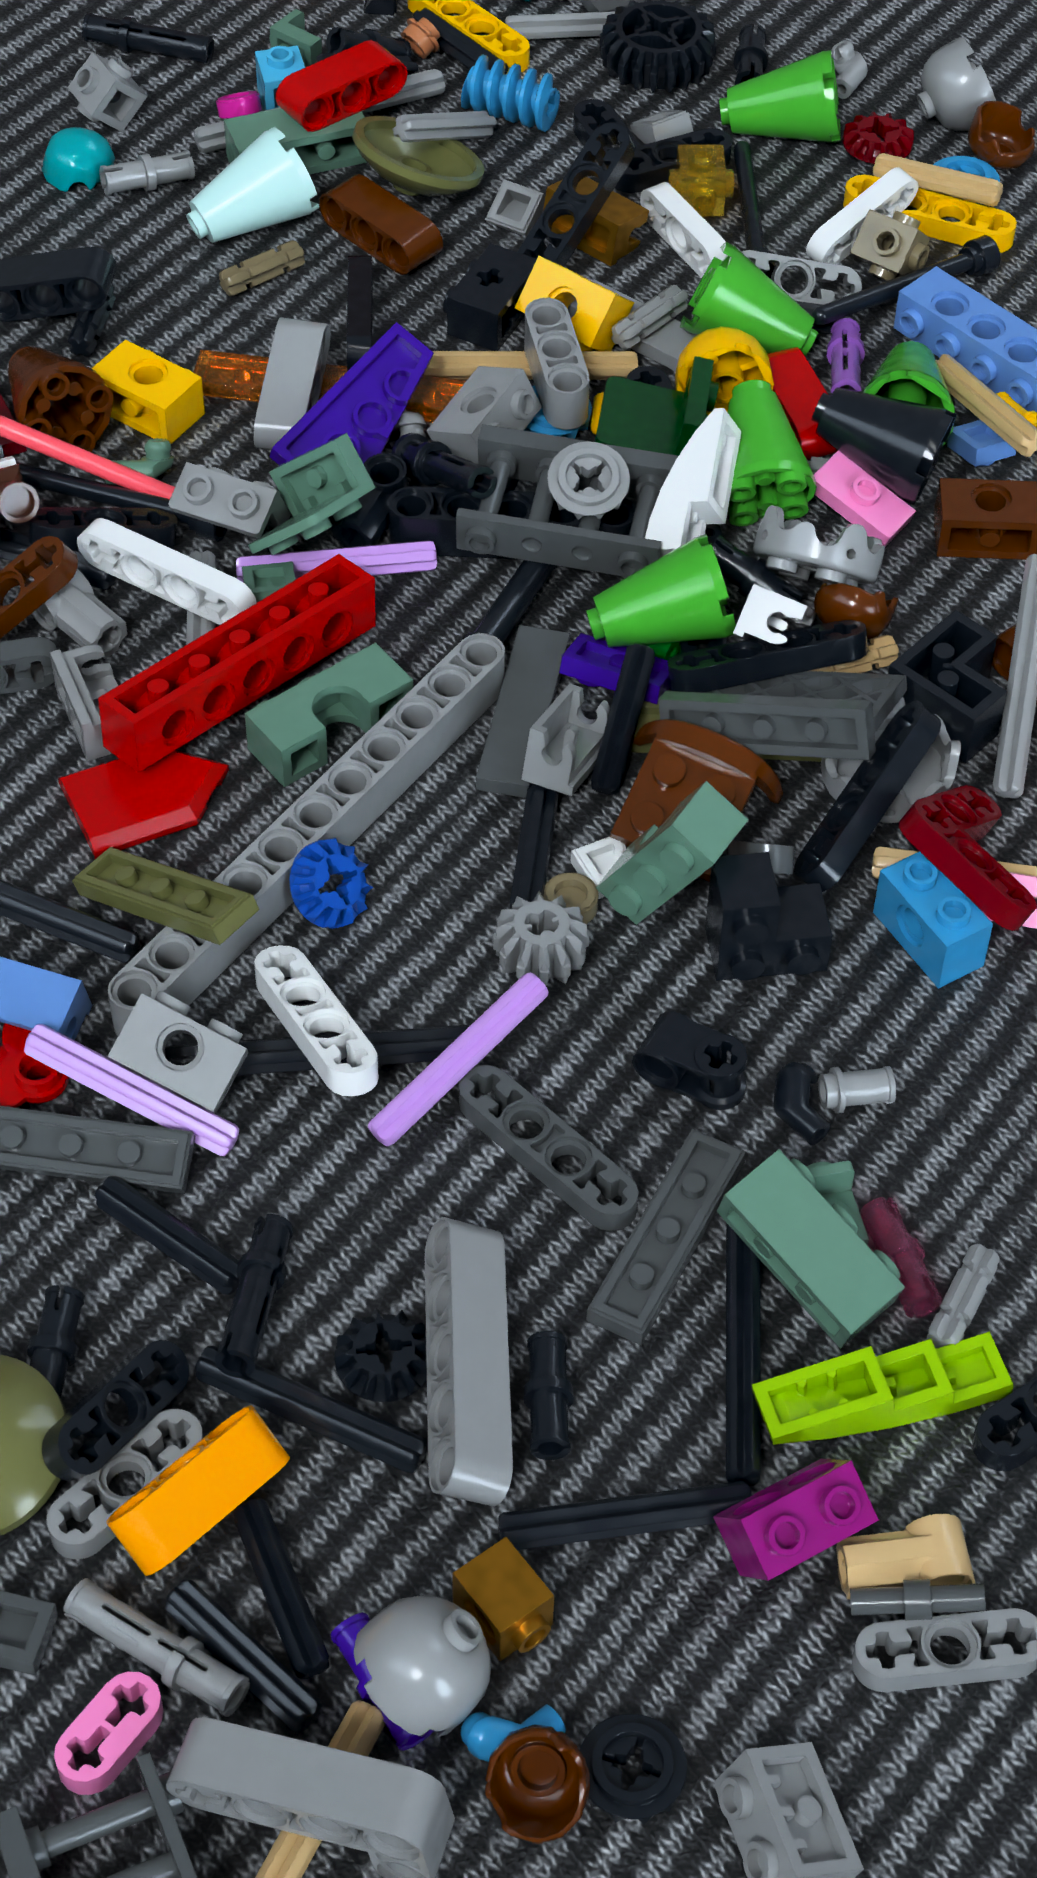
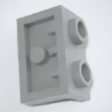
(786, 1815)

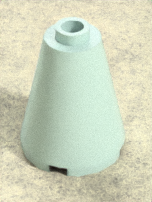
(254, 191)

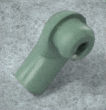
(155, 462)

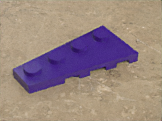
(364, 400)

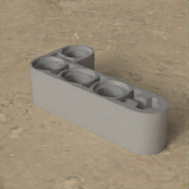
(316, 1793)

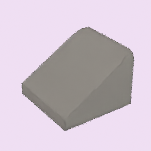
(662, 126)
(516, 208)

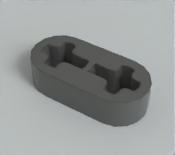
(781, 855)

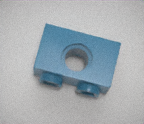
(932, 919)

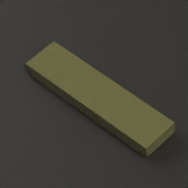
(166, 895)

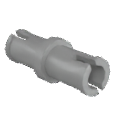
(147, 172)

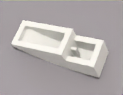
(697, 484)

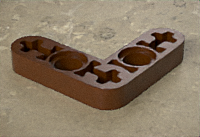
(46, 583)

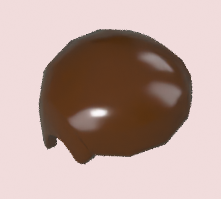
(999, 135)
(852, 603)
(537, 1783)

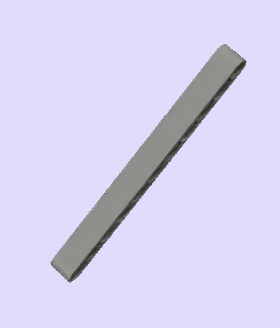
(335, 806)

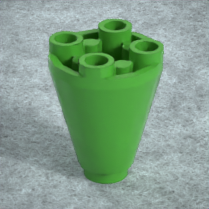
(769, 458)

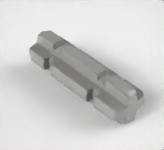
(649, 317)
(963, 1296)

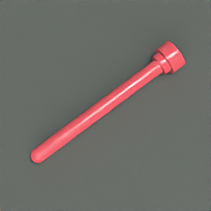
(82, 459)

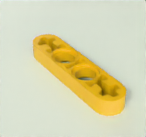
(473, 19)
(932, 206)

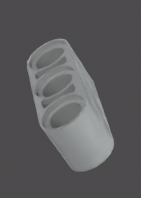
(556, 363)
(291, 378)

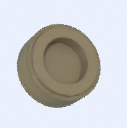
(576, 892)

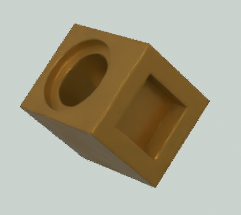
(505, 1599)

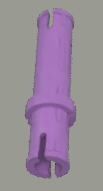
(838, 348)

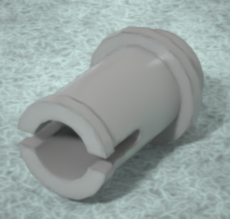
(855, 1088)

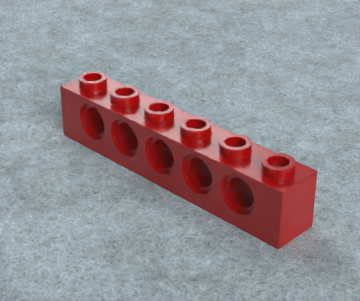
(237, 662)

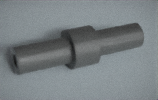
(917, 1599)

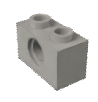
(490, 398)
(144, 1041)

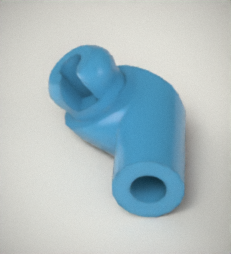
(485, 1732)

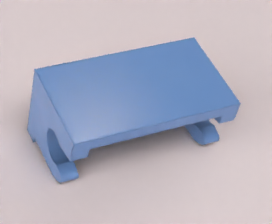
(41, 997)

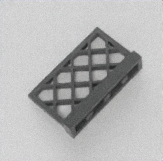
(795, 713)

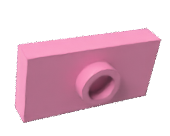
(861, 498)

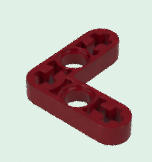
(946, 833)

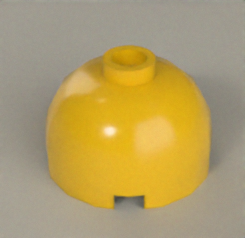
(735, 357)

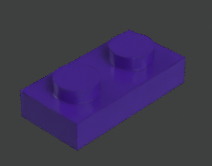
(600, 665)

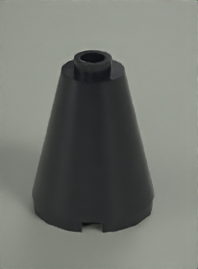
(885, 437)

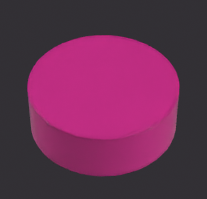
(238, 104)

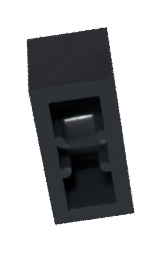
(484, 300)

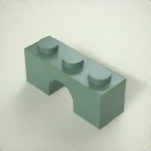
(290, 728)
(672, 855)

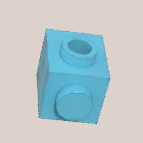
(272, 68)

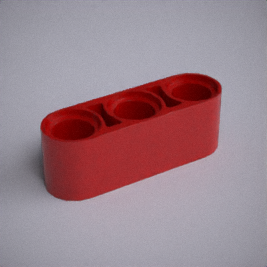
(341, 85)
(799, 393)

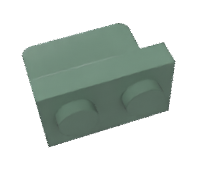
(314, 488)

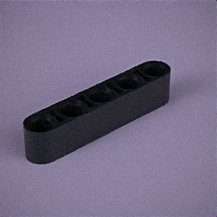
(432, 512)

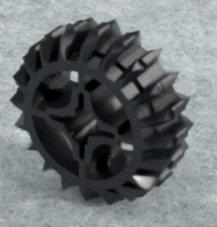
(658, 45)

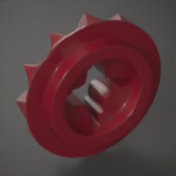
(862, 141)

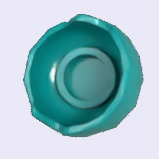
(75, 157)

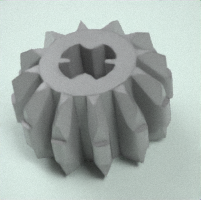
(541, 939)

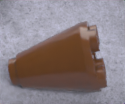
(59, 396)

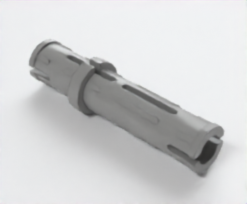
(176, 1659)

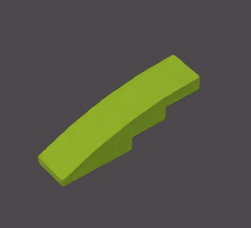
(882, 1391)

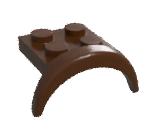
(678, 764)

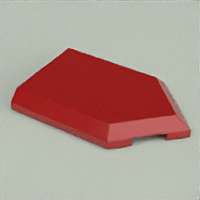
(129, 807)

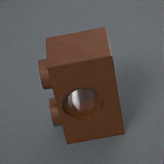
(986, 518)

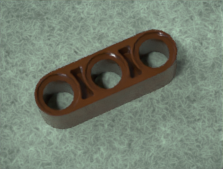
(380, 224)

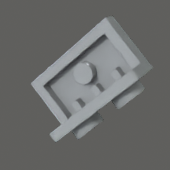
(228, 500)

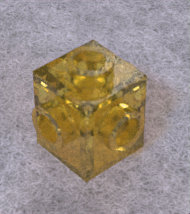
(702, 178)

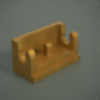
(610, 231)

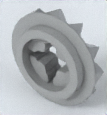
(588, 459)

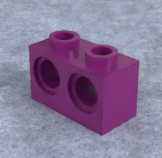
(795, 1518)

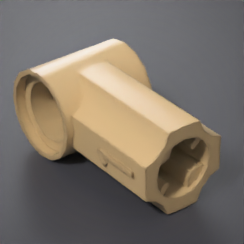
(924, 1550)

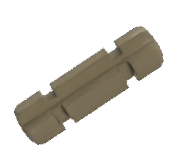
(261, 268)

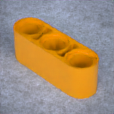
(198, 1490)

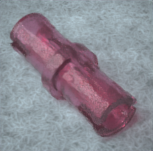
(891, 1237)

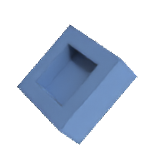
(979, 444)

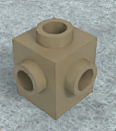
(891, 245)

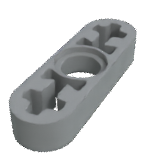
(829, 274)
(79, 1499)
(898, 1636)

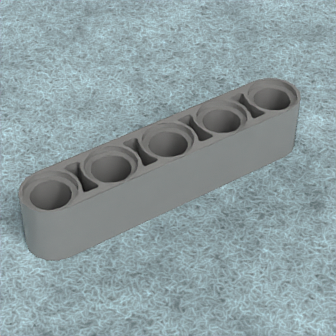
(467, 1363)

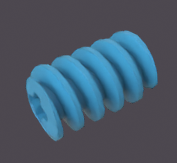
(510, 95)

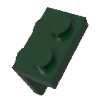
(655, 416)

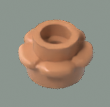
(421, 36)

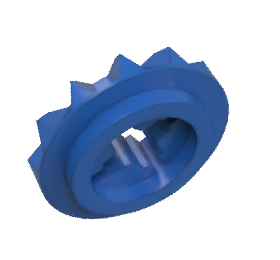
(312, 870)

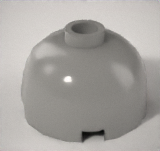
(953, 86)
(424, 1663)

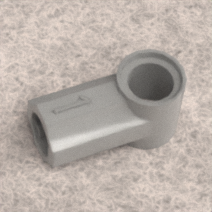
(82, 616)

